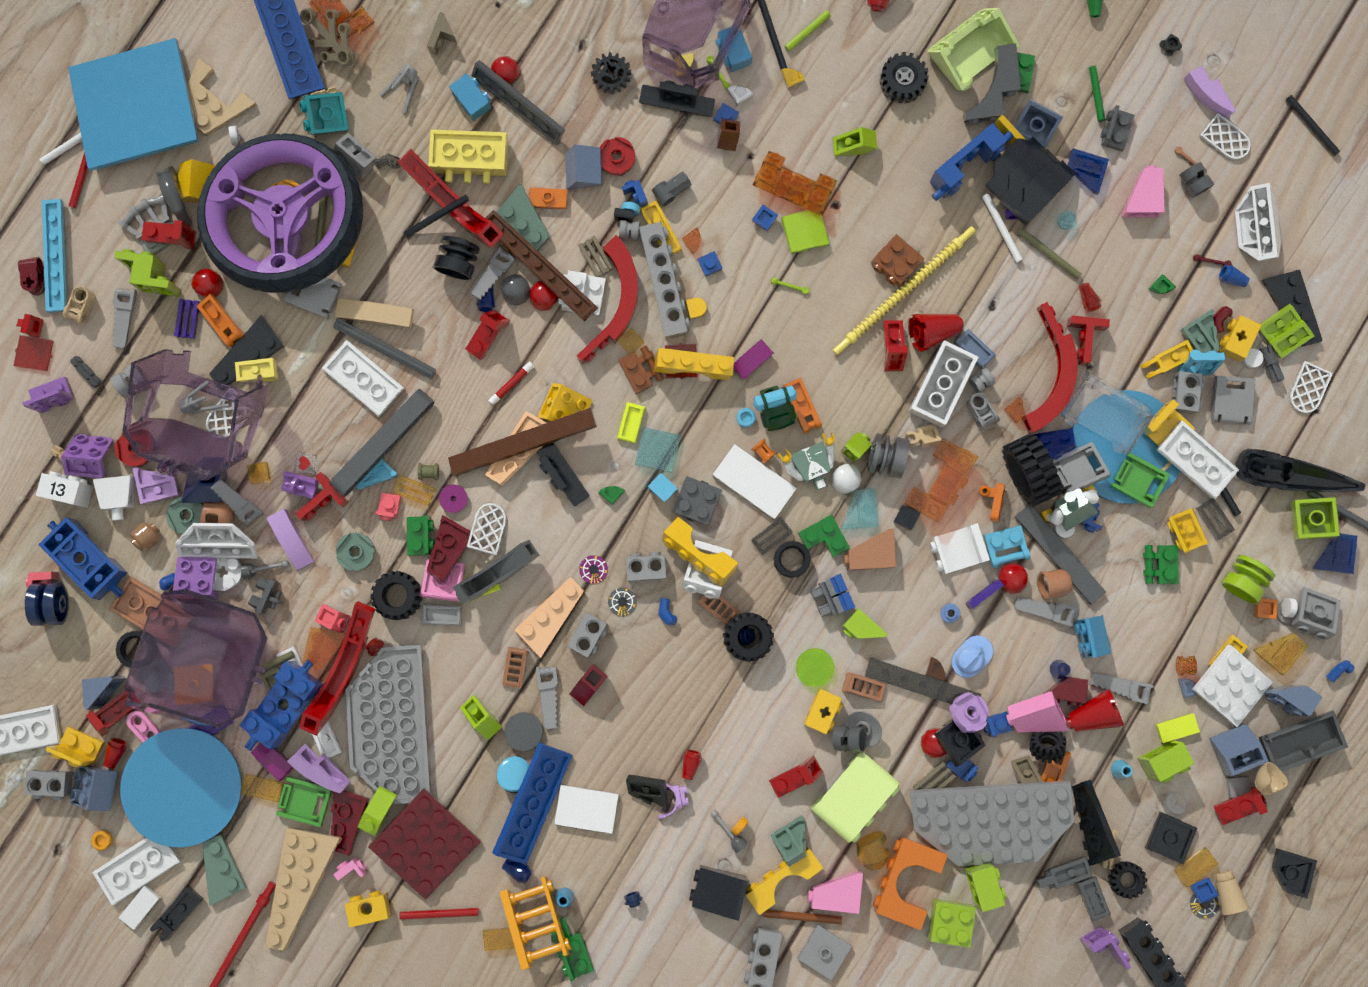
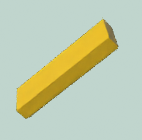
(653, 214)

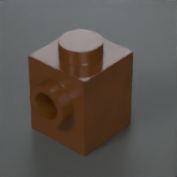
(728, 135)

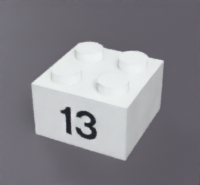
(65, 489)

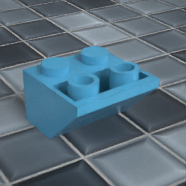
(1092, 637)

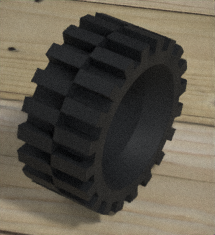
(1032, 469)

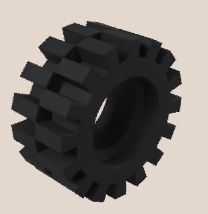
(1043, 752)
(1115, 880)

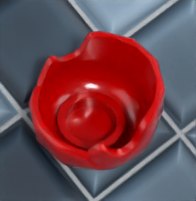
(506, 68)
(207, 282)
(542, 297)
(1013, 578)
(931, 745)

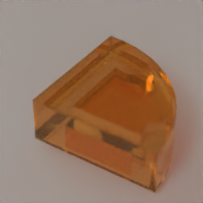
(692, 240)
(1015, 410)

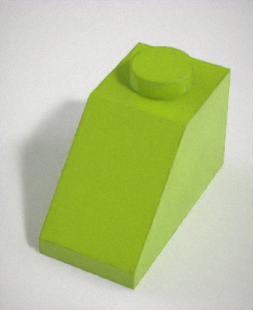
(855, 142)
(856, 446)
(861, 626)
(480, 717)
(377, 811)

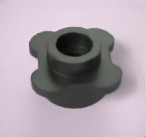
(1171, 39)

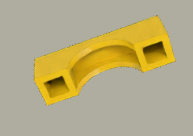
(678, 361)
(716, 566)
(762, 893)

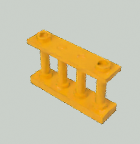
(515, 919)

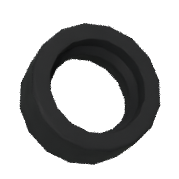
(806, 559)
(121, 646)

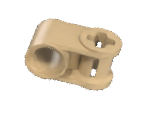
(79, 306)

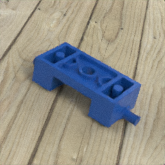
(987, 145)
(96, 573)
(271, 723)

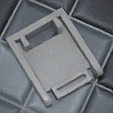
(316, 297)
(1231, 403)
(1077, 471)

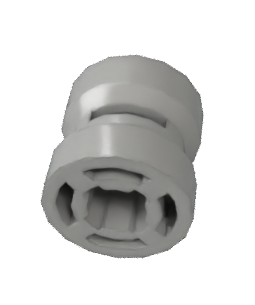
(629, 230)
(982, 380)

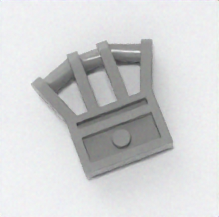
(135, 212)

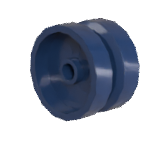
(46, 604)

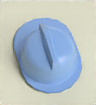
(972, 656)

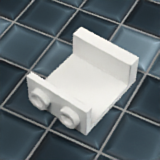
(959, 549)

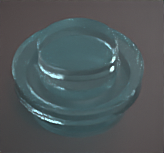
(1067, 220)

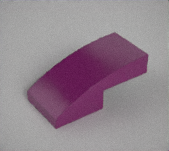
(752, 359)
(272, 761)

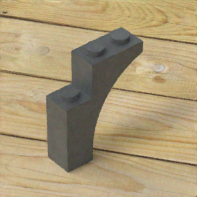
(1005, 81)
(496, 572)

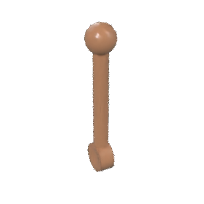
(1179, 151)

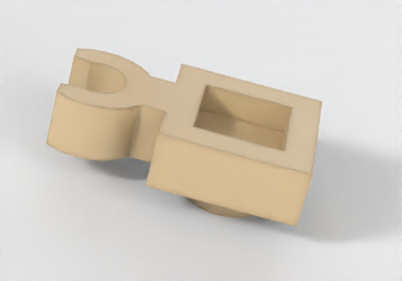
(925, 435)

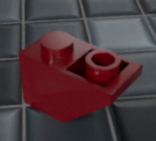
(588, 684)
(1070, 689)

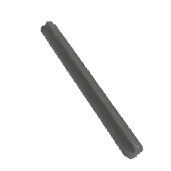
(384, 348)

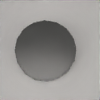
(523, 731)

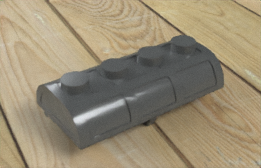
(1304, 741)

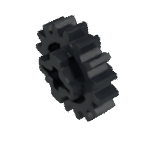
(618, 68)

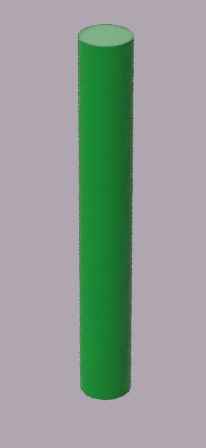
(1097, 93)

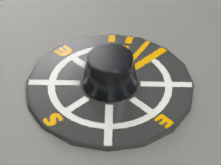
(622, 601)
(1206, 909)

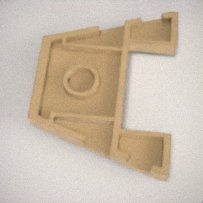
(209, 110)

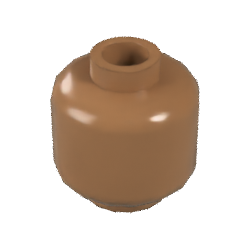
(145, 536)

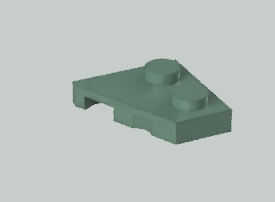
(1202, 333)
(792, 840)

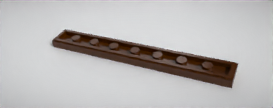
(543, 269)
(522, 442)

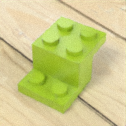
(147, 272)

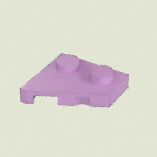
(154, 486)

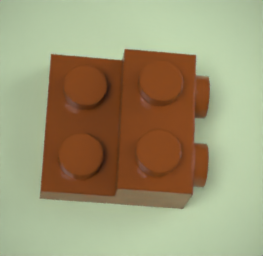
(896, 261)

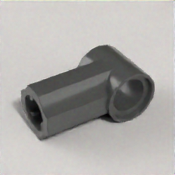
(667, 191)

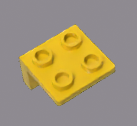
(562, 402)
(1164, 422)
(77, 748)

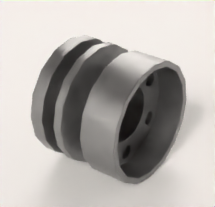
(888, 455)

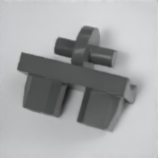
(269, 588)

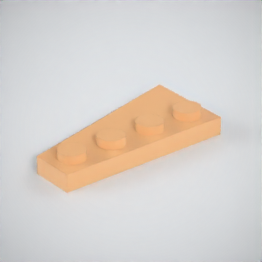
(505, 469)
(544, 623)

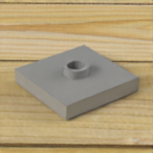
(824, 952)

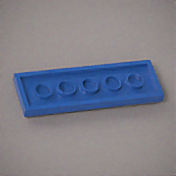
(289, 47)
(532, 803)

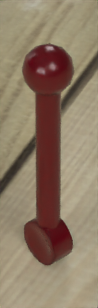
(1196, 257)

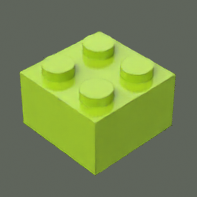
(1315, 519)
(1166, 761)
(985, 886)
(951, 922)

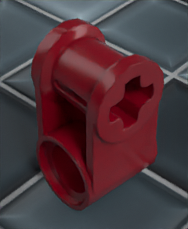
(32, 275)

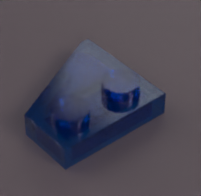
(1088, 168)
(1057, 442)
(1339, 555)

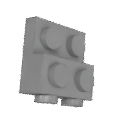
(1316, 614)

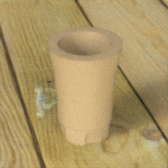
(1229, 893)

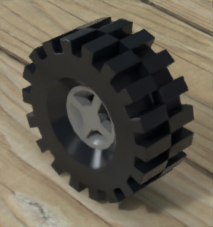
(908, 69)

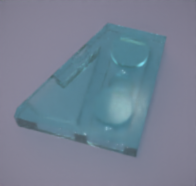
(862, 510)

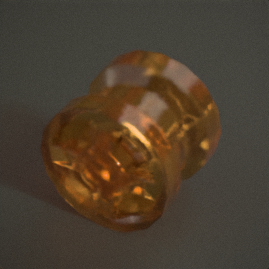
(1186, 665)

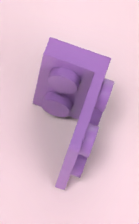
(49, 395)
(86, 455)
(196, 575)
(1100, 939)

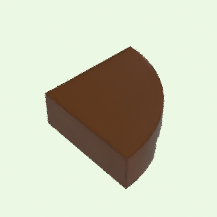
(935, 670)

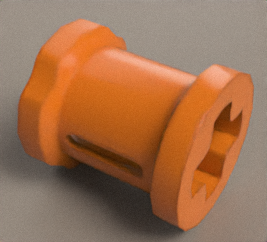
(763, 451)

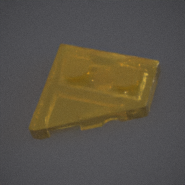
(1282, 652)

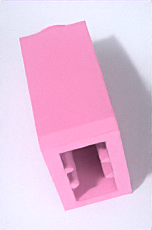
(1146, 195)
(1037, 715)
(838, 894)

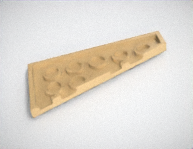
(299, 875)

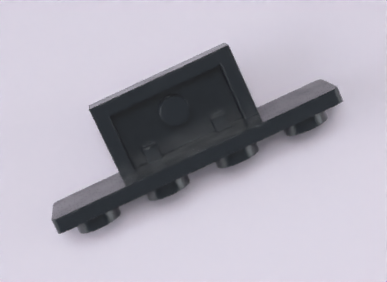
(677, 98)
(561, 474)

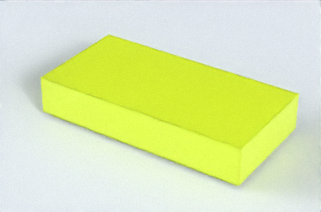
(631, 422)
(1177, 728)

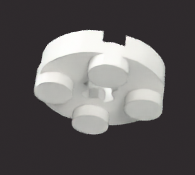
(233, 577)

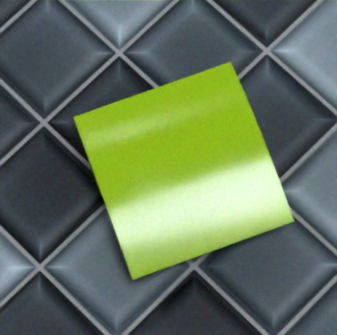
(804, 231)
(1285, 331)

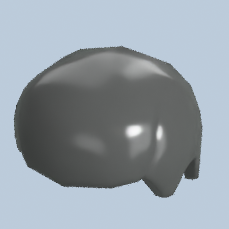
(515, 289)

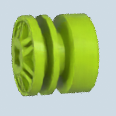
(1248, 578)

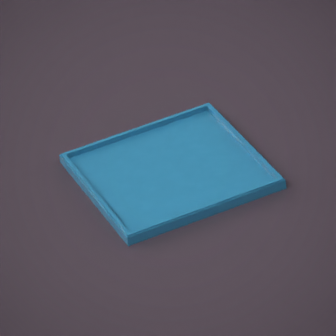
(133, 104)

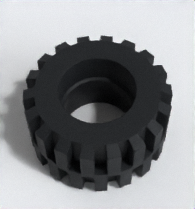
(380, 595)
(764, 641)

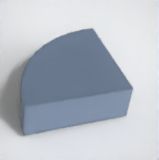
(1186, 687)

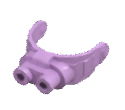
(680, 799)

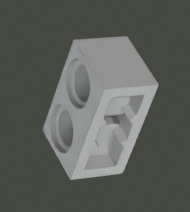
(355, 155)
(1181, 391)
(646, 572)
(583, 633)
(48, 784)

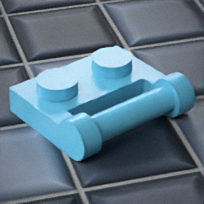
(1206, 363)
(1004, 540)

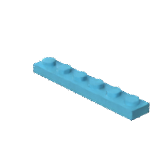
(54, 255)

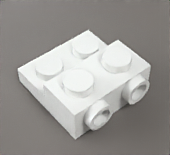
(590, 286)

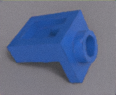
(638, 195)
(1089, 525)
(997, 724)
(965, 772)

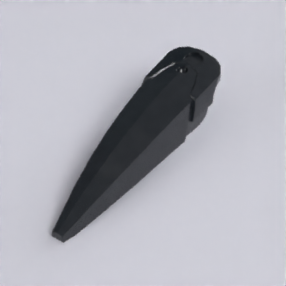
(1287, 473)

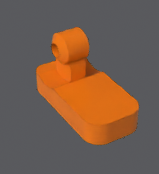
(998, 495)

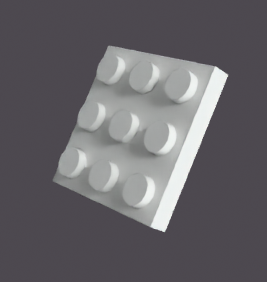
(1232, 685)

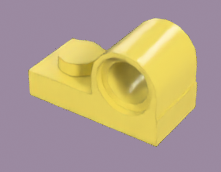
(250, 369)

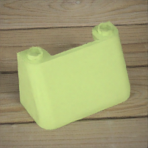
(971, 46)

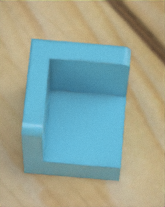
(662, 487)

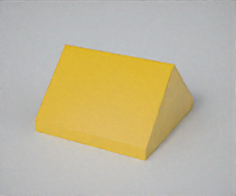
(191, 179)

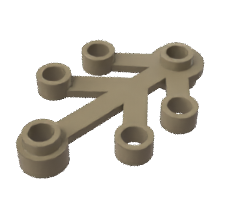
(310, 16)

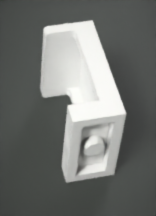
(699, 582)

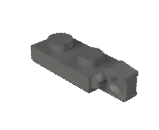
(1065, 874)

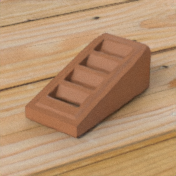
(715, 612)
(524, 653)
(848, 682)

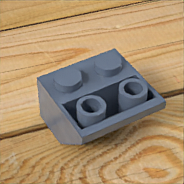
(1295, 699)
(1238, 750)
(93, 788)

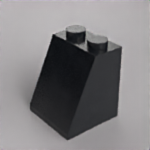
(718, 892)

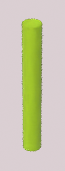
(809, 29)

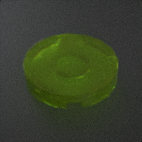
(815, 667)

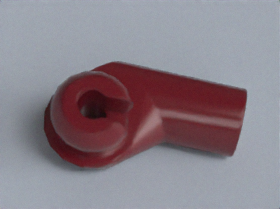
(1220, 316)

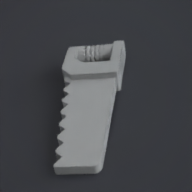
(493, 271)
(123, 316)
(237, 502)
(1049, 611)
(1122, 686)
(548, 697)

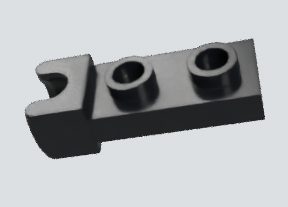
(177, 912)

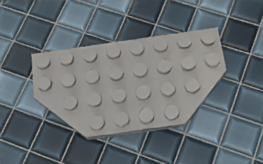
(390, 723)
(993, 820)

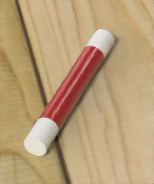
(511, 383)

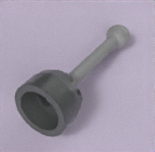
(249, 570)
(737, 841)

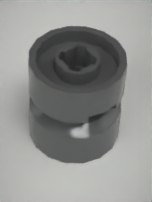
(1196, 179)
(849, 739)

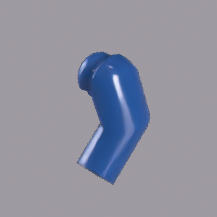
(166, 581)
(664, 613)
(1338, 670)

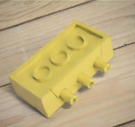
(468, 154)

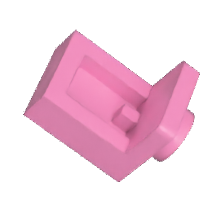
(345, 867)

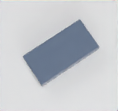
(972, 344)

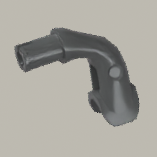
(168, 185)

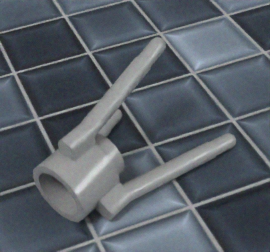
(406, 75)
(191, 404)

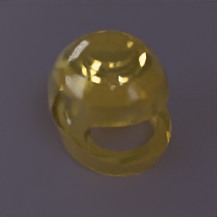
(873, 855)

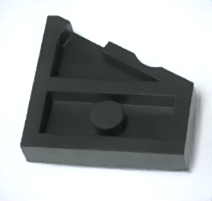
(649, 790)

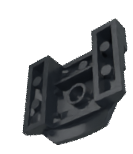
(1028, 178)

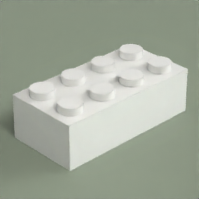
(943, 384)

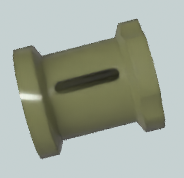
(428, 471)

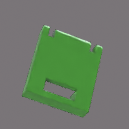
(1136, 478)
(301, 801)

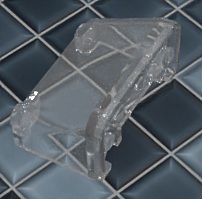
(1107, 412)

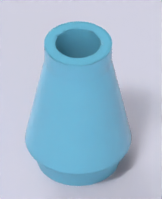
(1117, 769)

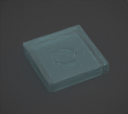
(657, 449)

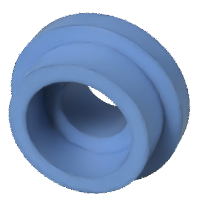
(944, 615)

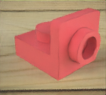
(388, 506)
(41, 577)
(332, 618)

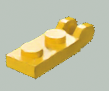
(1169, 359)

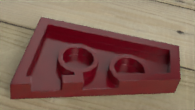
(448, 548)
(347, 813)

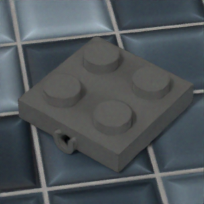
(697, 501)

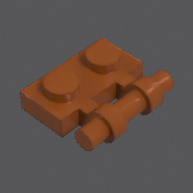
(635, 371)

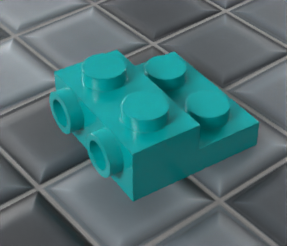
(324, 113)

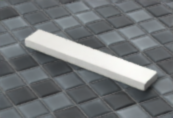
(326, 738)

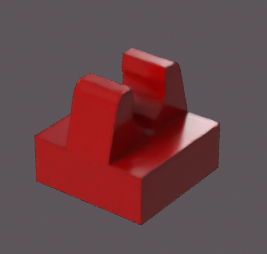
(30, 325)

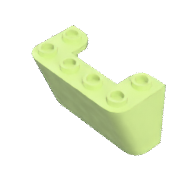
(856, 797)

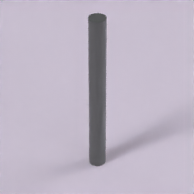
(1342, 511)

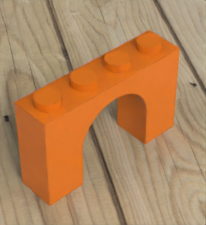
(906, 854)

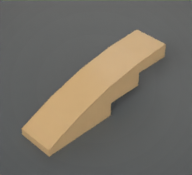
(374, 313)

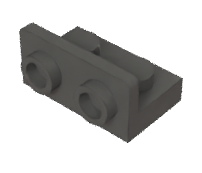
(1117, 129)

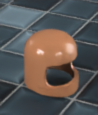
(218, 513)
(1058, 583)

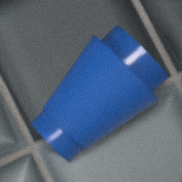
(1233, 276)

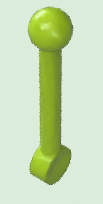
(710, 60)
(804, 290)

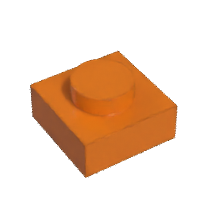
(1266, 609)

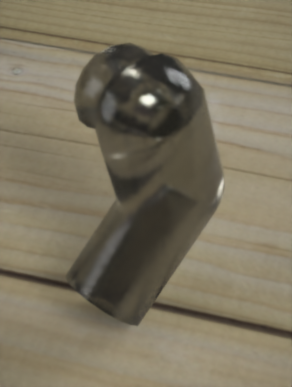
(389, 160)

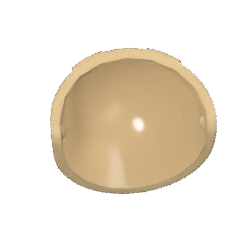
(1270, 779)

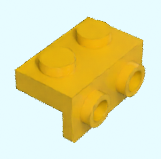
(1187, 530)

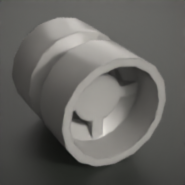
(121, 381)

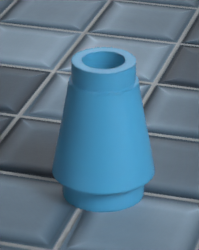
(568, 894)

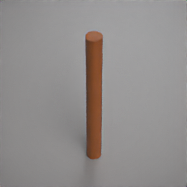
(802, 916)

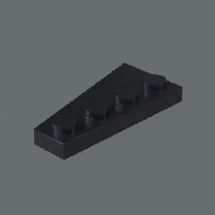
(1291, 289)
(256, 344)
(1097, 833)

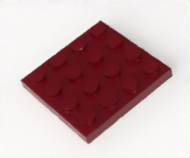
(424, 843)

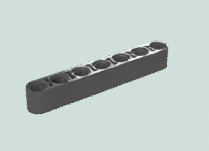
(381, 442)

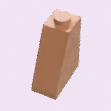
(873, 553)

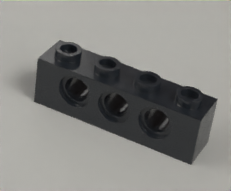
(1132, 935)

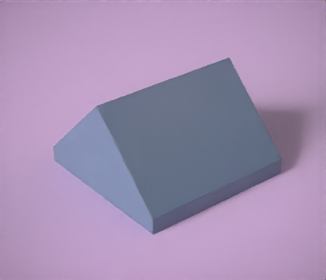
(1038, 122)
(583, 167)
(99, 690)

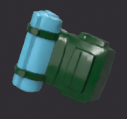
(776, 407)

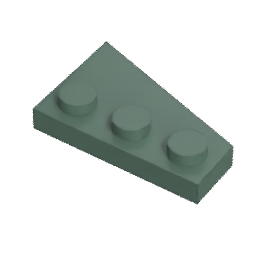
(522, 216)
(221, 870)

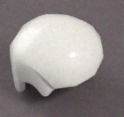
(846, 478)

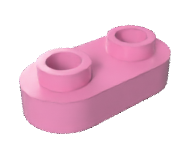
(142, 730)

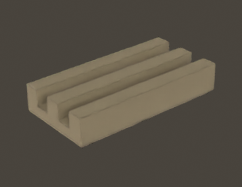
(588, 243)
(946, 771)

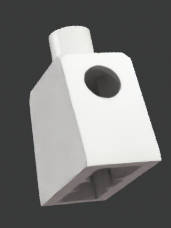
(116, 494)

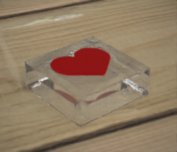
(306, 463)

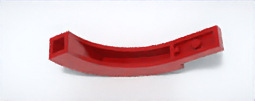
(440, 193)
(624, 264)
(1066, 372)
(342, 672)

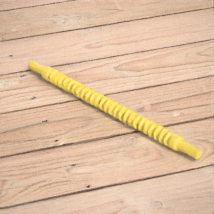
(956, 243)

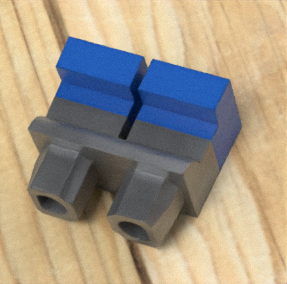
(827, 590)

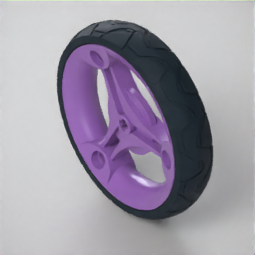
(226, 190)

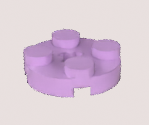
(961, 717)

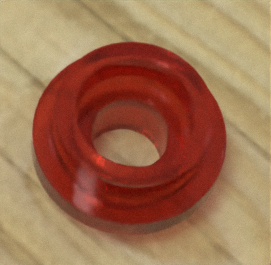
(374, 646)

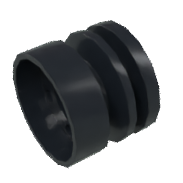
(456, 257)

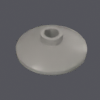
(873, 729)

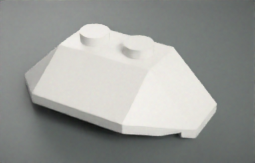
(1259, 223)
(215, 541)

